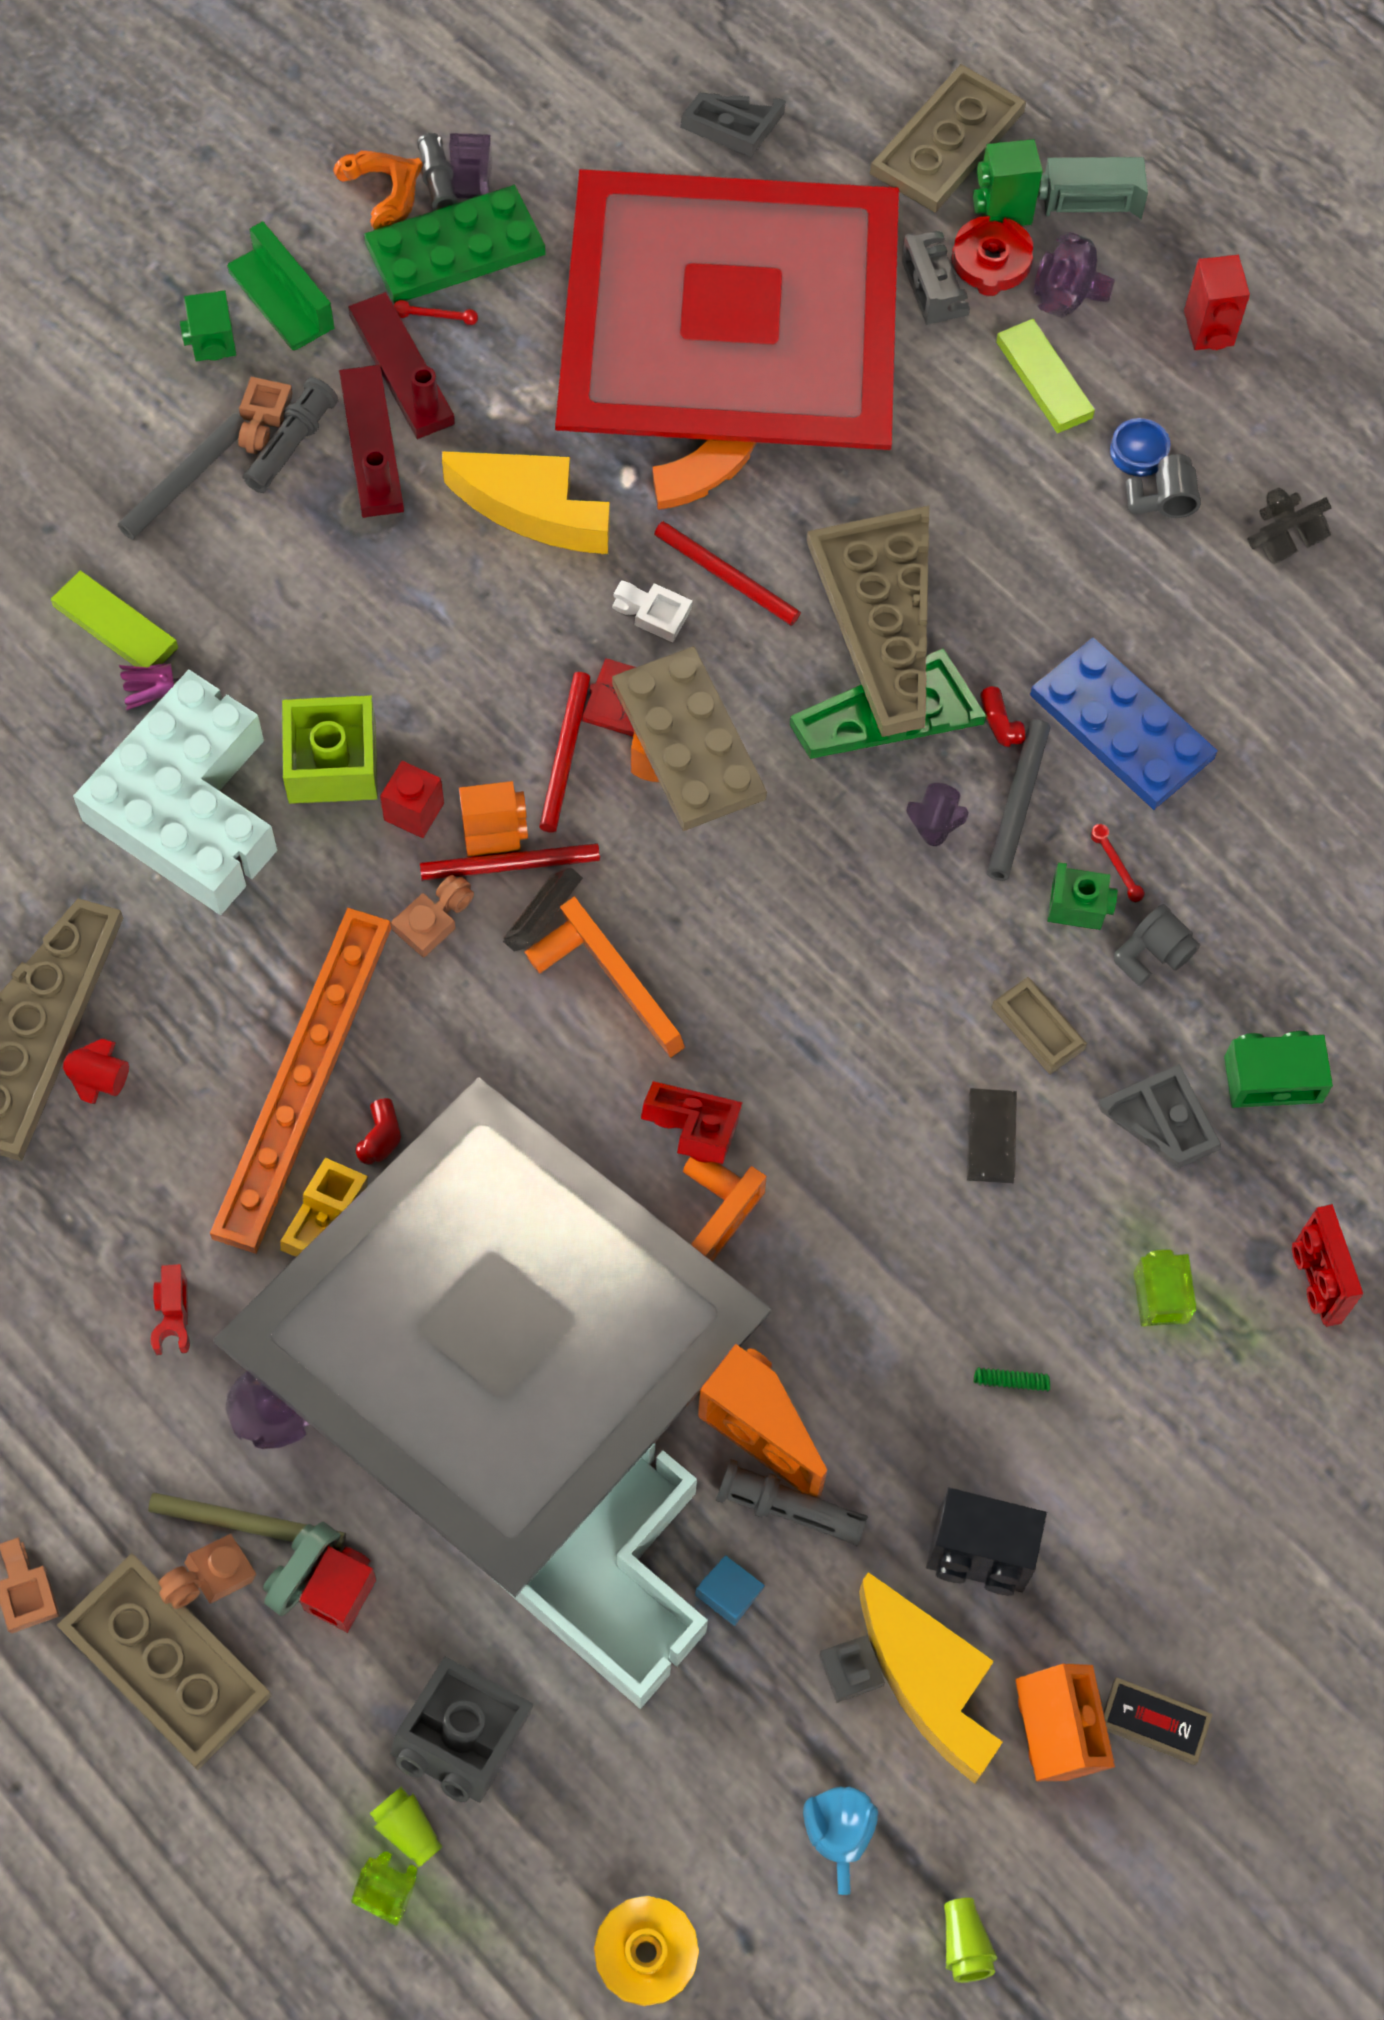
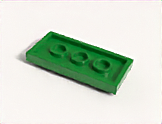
(454, 244)

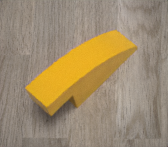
(529, 498)
(930, 1675)

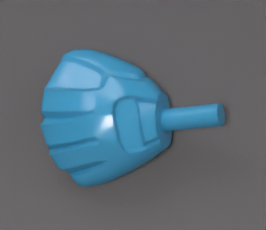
(840, 1828)

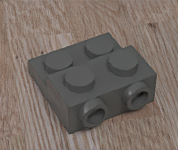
(460, 1731)

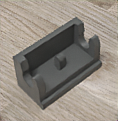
(933, 278)

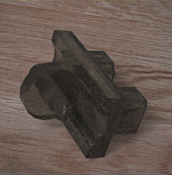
(1308, 521)

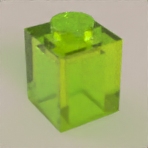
(1164, 1288)

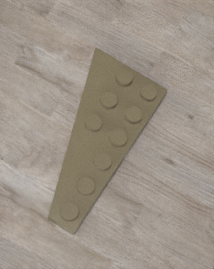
(880, 599)
(43, 1013)

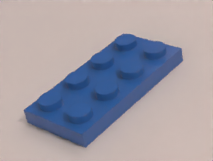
(1123, 723)

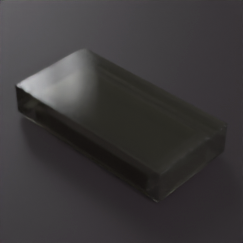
(542, 909)
(991, 1135)

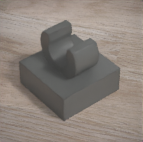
(852, 1668)

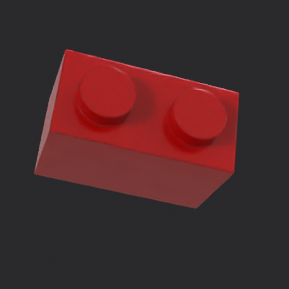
(1216, 302)

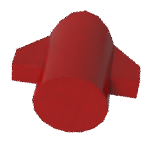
(96, 1070)

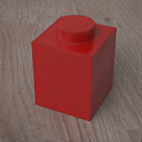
(412, 799)
(339, 1587)

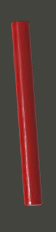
(727, 573)
(564, 752)
(510, 861)

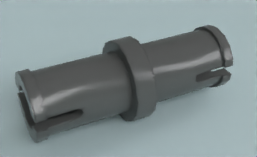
(436, 171)

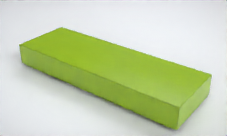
(1045, 376)
(113, 622)

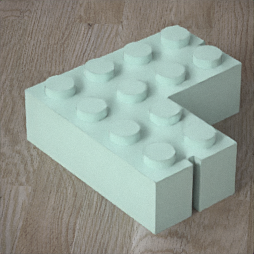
(164, 795)
(610, 1602)

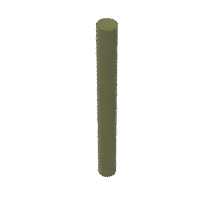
(229, 1518)

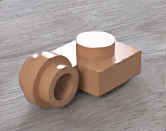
(262, 405)
(427, 924)
(215, 1569)

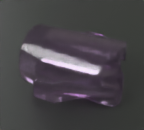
(937, 813)

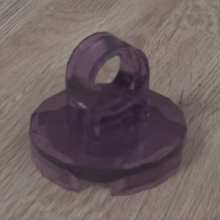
(1070, 276)
(261, 1415)

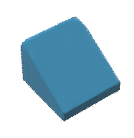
(729, 1590)

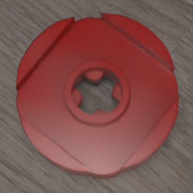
(988, 273)

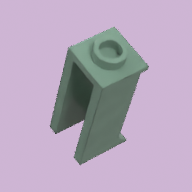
(1094, 185)

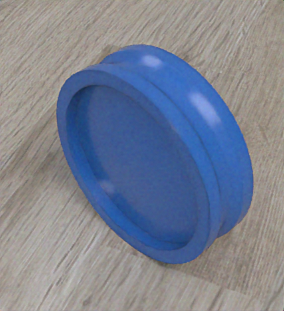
(1139, 446)

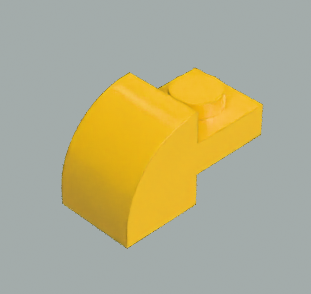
(323, 1200)

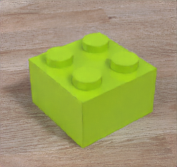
(329, 749)

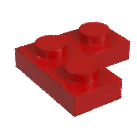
(705, 1119)

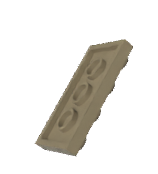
(947, 138)
(689, 738)
(164, 1662)

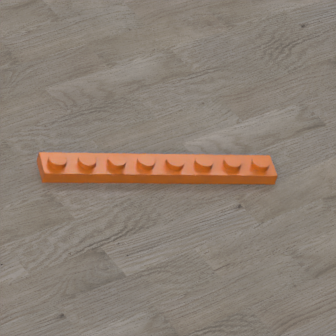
(300, 1081)

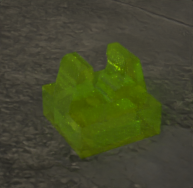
(384, 1889)

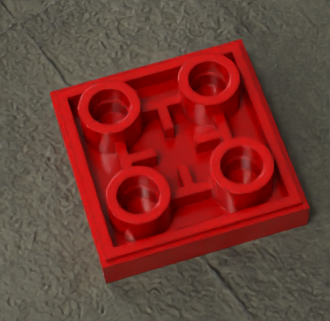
(1328, 1267)

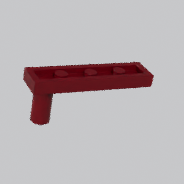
(402, 365)
(371, 441)

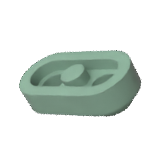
(288, 1582)

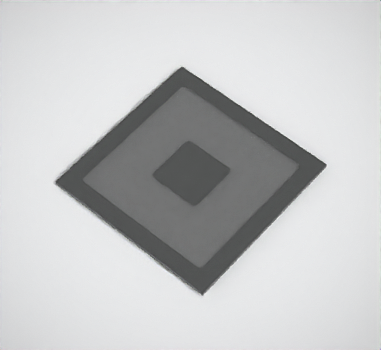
(493, 1333)

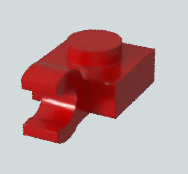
(172, 1299)

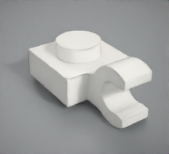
(656, 612)

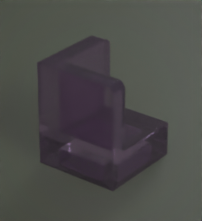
(470, 164)

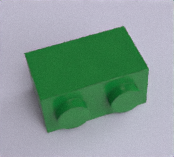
(1009, 182)
(1278, 1070)

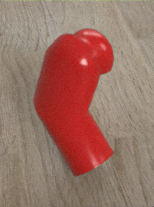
(996, 716)
(383, 1137)

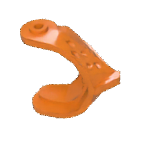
(404, 177)

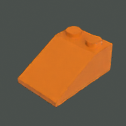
(755, 1413)

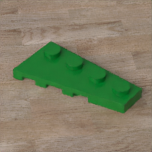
(849, 724)

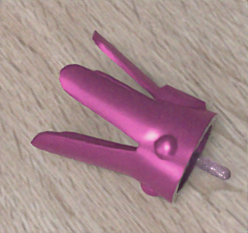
(150, 682)

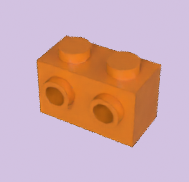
(1064, 1722)

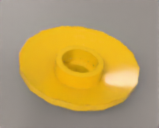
(652, 1922)

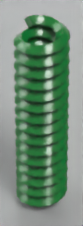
(1012, 1379)

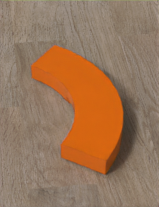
(699, 472)

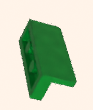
(282, 290)

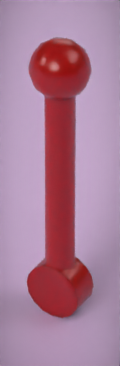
(403, 309)
(1100, 835)

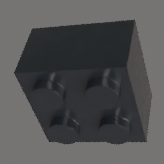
(986, 1541)

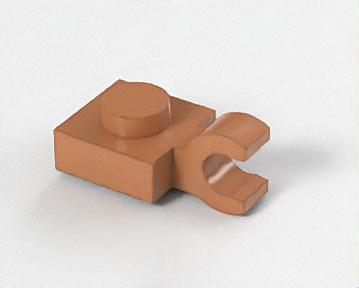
(27, 1593)

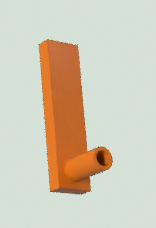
(582, 929)
(739, 1199)

